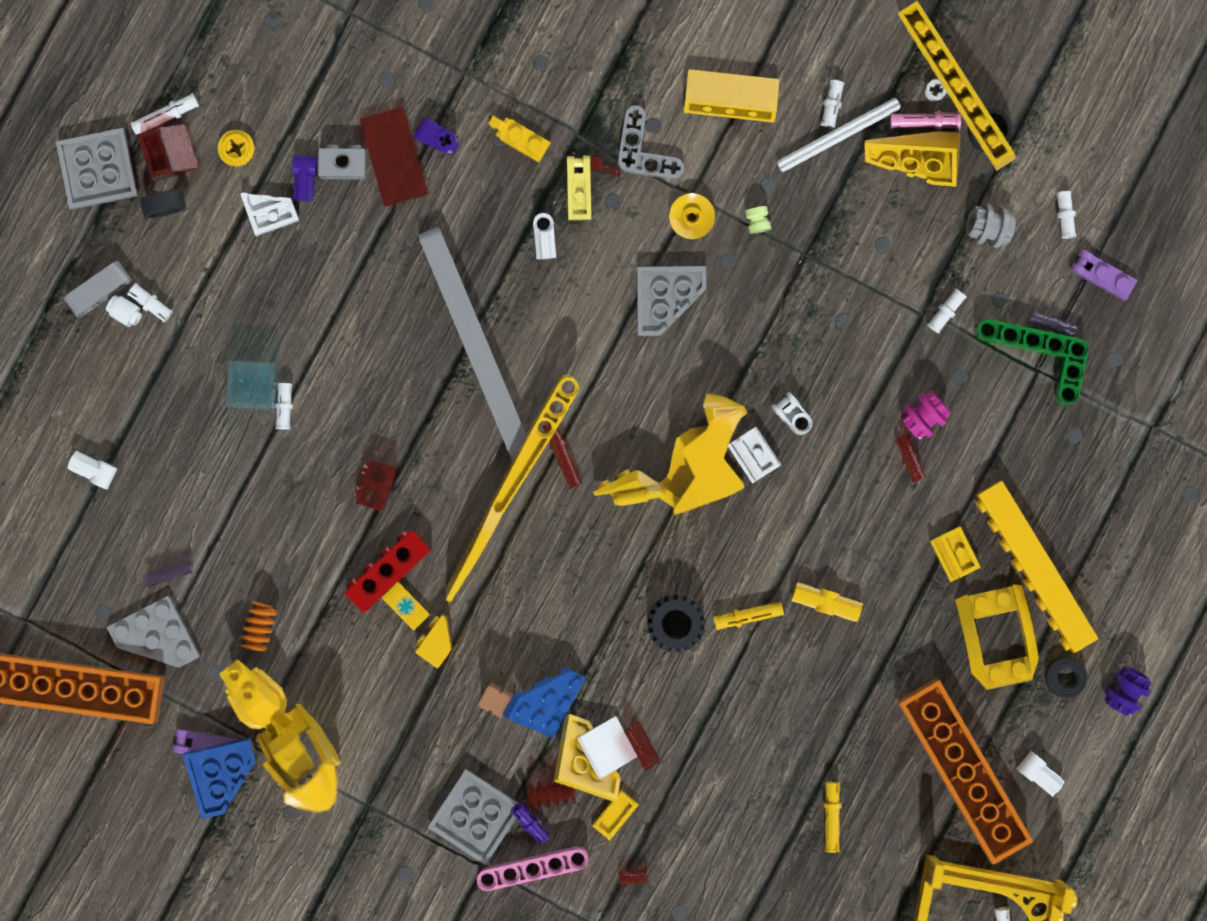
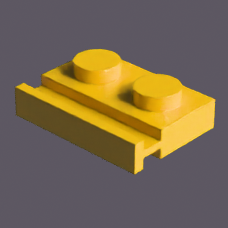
(954, 554)

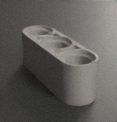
(97, 289)

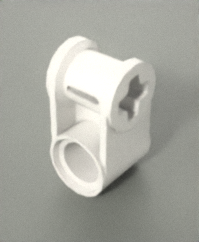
(792, 413)

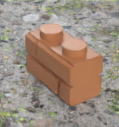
(495, 700)

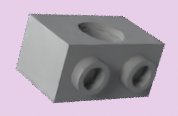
(355, 168)

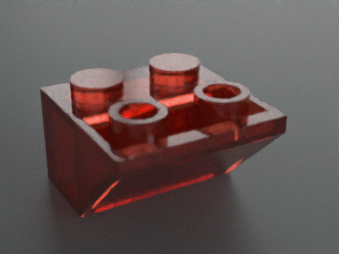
(167, 152)

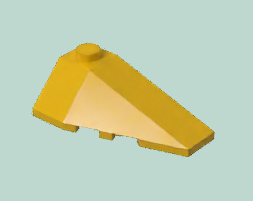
(923, 155)

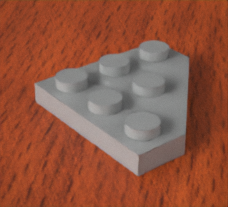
(666, 295)
(156, 634)

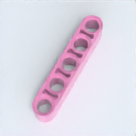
(524, 876)

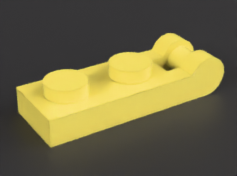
(579, 189)

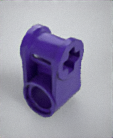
(433, 135)

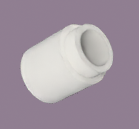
(124, 311)

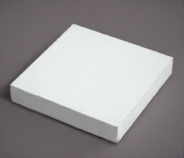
(607, 747)

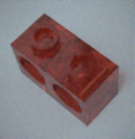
(382, 487)

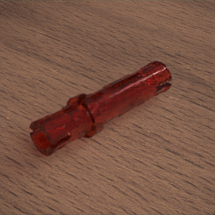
(563, 457)

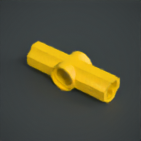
(826, 602)

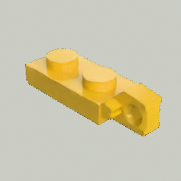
(520, 138)

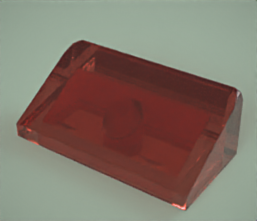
(641, 745)

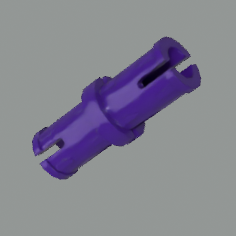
(529, 823)

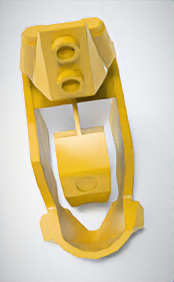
(697, 465)
(261, 704)

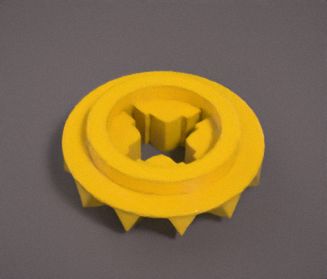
(225, 146)

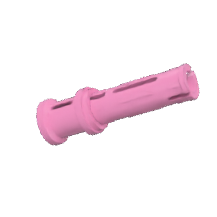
(934, 120)

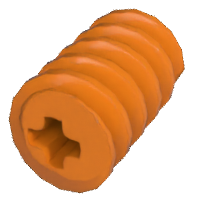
(258, 627)

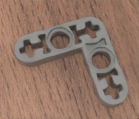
(640, 157)

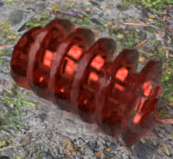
(549, 794)

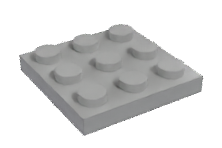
(97, 168)
(474, 816)

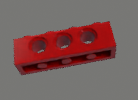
(365, 600)

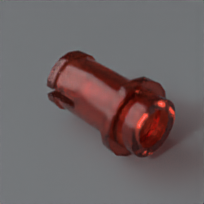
(631, 877)

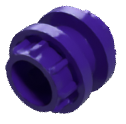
(1127, 690)

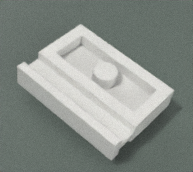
(754, 455)

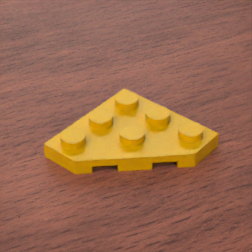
(574, 767)

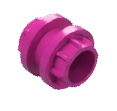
(925, 414)

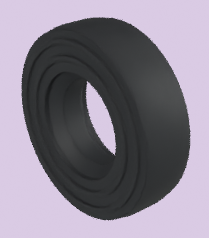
(1079, 683)

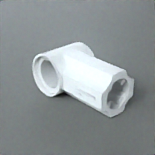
(544, 239)
(96, 471)
(1037, 771)

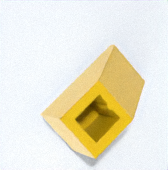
(437, 643)

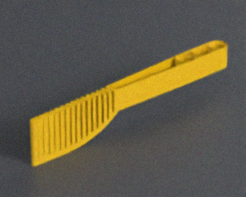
(524, 460)

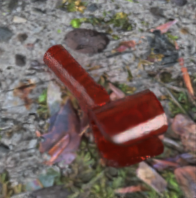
(597, 166)

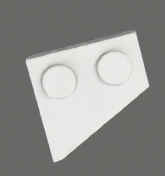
(269, 212)

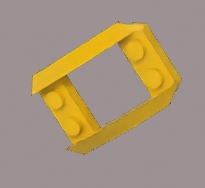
(991, 604)

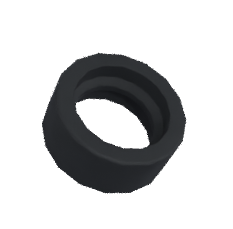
(1003, 118)
(162, 203)

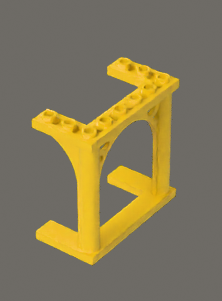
(1055, 894)

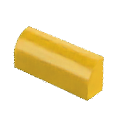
(731, 95)

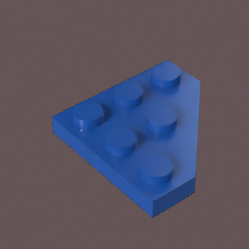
(546, 703)
(218, 773)

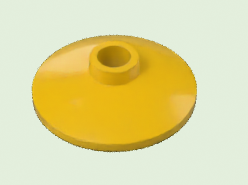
(693, 204)

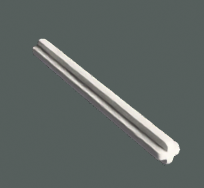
(838, 134)

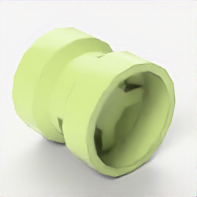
(758, 221)

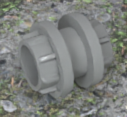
(986, 224)

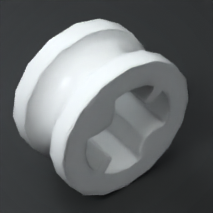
(931, 84)

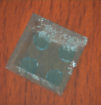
(252, 385)

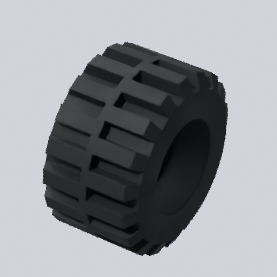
(681, 643)

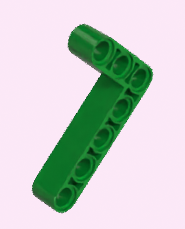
(1042, 347)

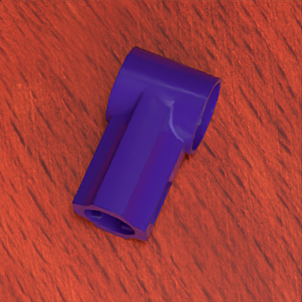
(304, 172)

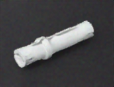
(165, 114)

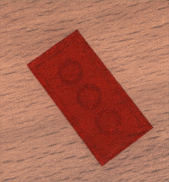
(393, 156)

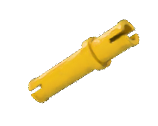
(745, 616)
(832, 809)

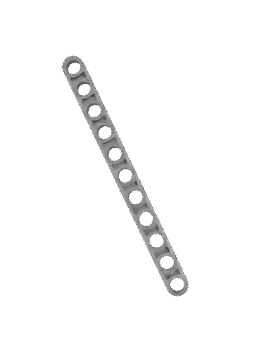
(473, 339)

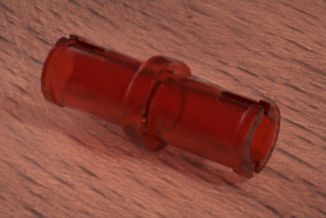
(910, 458)

